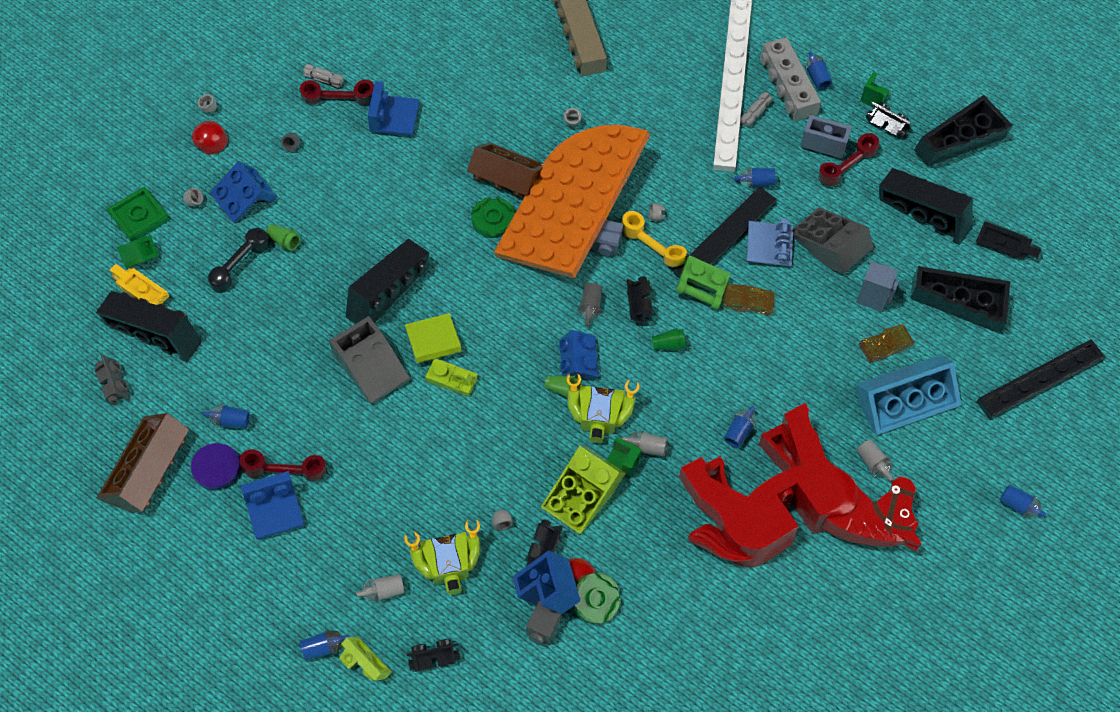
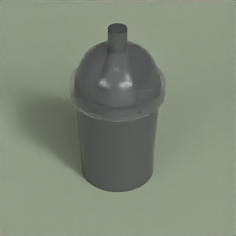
(590, 302)

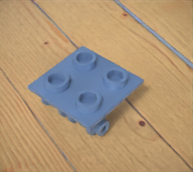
(770, 243)

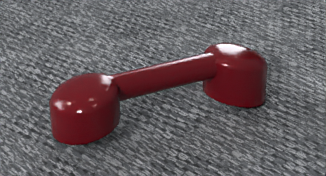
(312, 92)
(866, 147)
(254, 466)

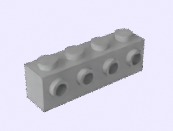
(790, 79)

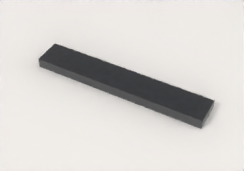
(732, 229)
(1040, 379)

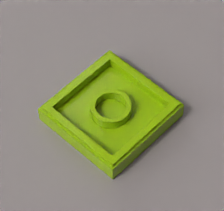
(433, 338)

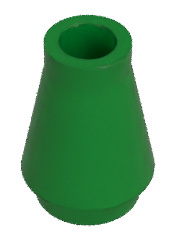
(669, 340)

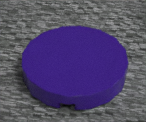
(215, 466)

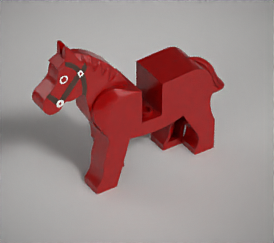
(825, 497)

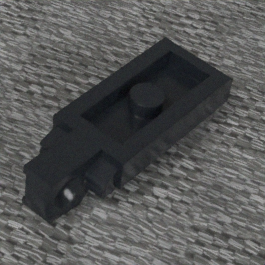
(1007, 240)

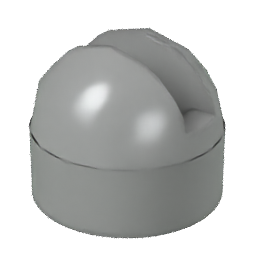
(203, 103)
(572, 113)
(192, 195)
(655, 212)
(501, 520)

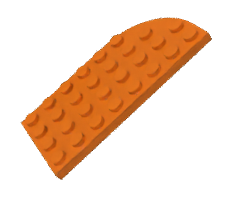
(572, 199)

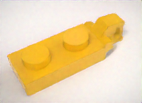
(138, 285)

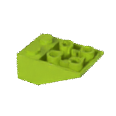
(582, 489)

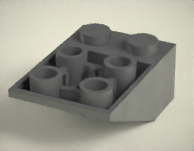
(833, 239)
(368, 360)

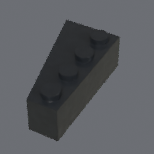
(963, 132)
(929, 203)
(386, 282)
(964, 295)
(150, 323)

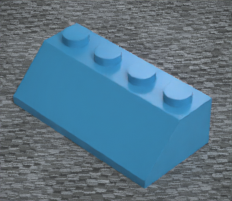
(909, 394)

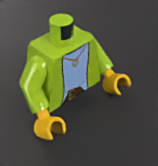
(600, 408)
(447, 557)

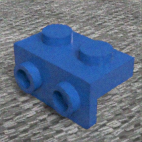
(579, 355)

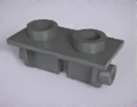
(109, 371)

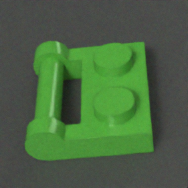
(704, 276)

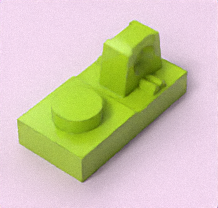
(451, 377)
(359, 653)

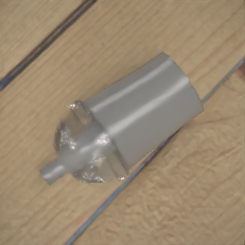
(649, 443)
(876, 460)
(381, 588)

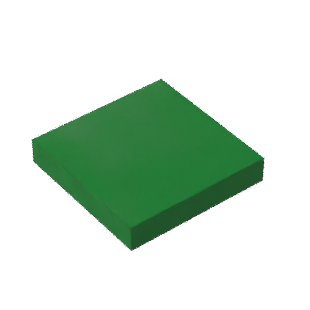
(137, 214)

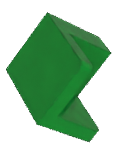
(873, 92)
(137, 251)
(625, 456)

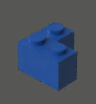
(548, 581)

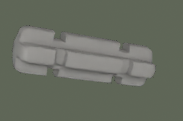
(323, 75)
(756, 109)

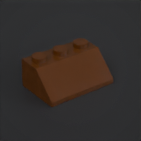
(504, 168)

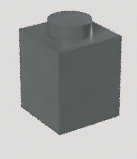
(543, 624)

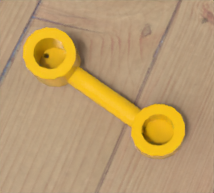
(633, 228)

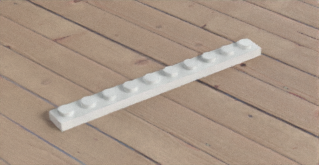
(732, 86)

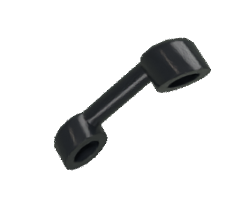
(219, 277)

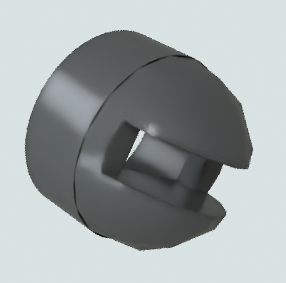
(287, 140)

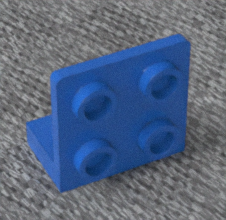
(391, 113)
(240, 190)
(272, 505)

